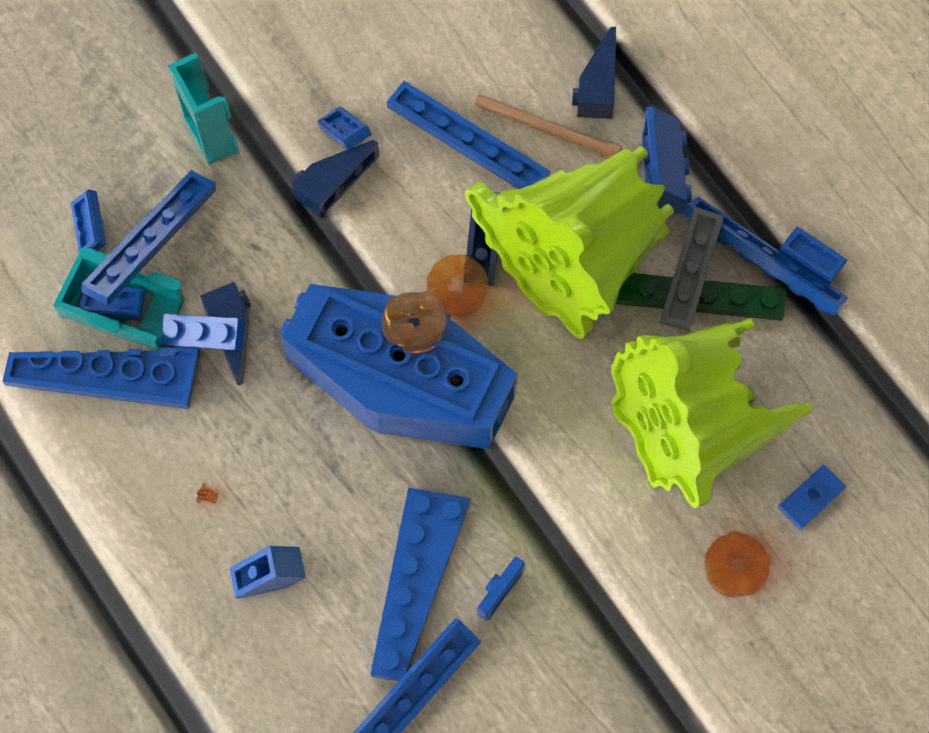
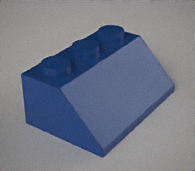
(665, 159)

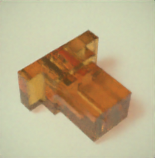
(206, 495)

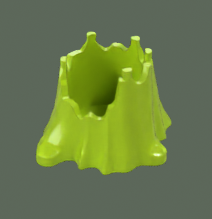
(574, 235)
(690, 410)

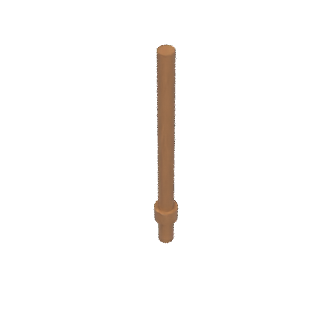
(565, 133)

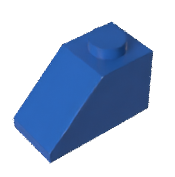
(267, 571)

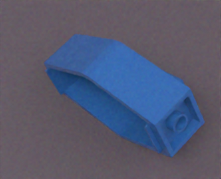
(397, 396)

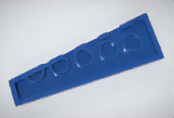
(130, 376)
(421, 555)

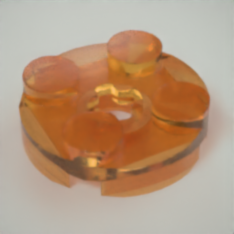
(461, 268)
(414, 305)
(754, 559)

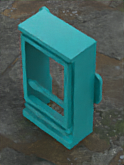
(203, 116)
(166, 300)

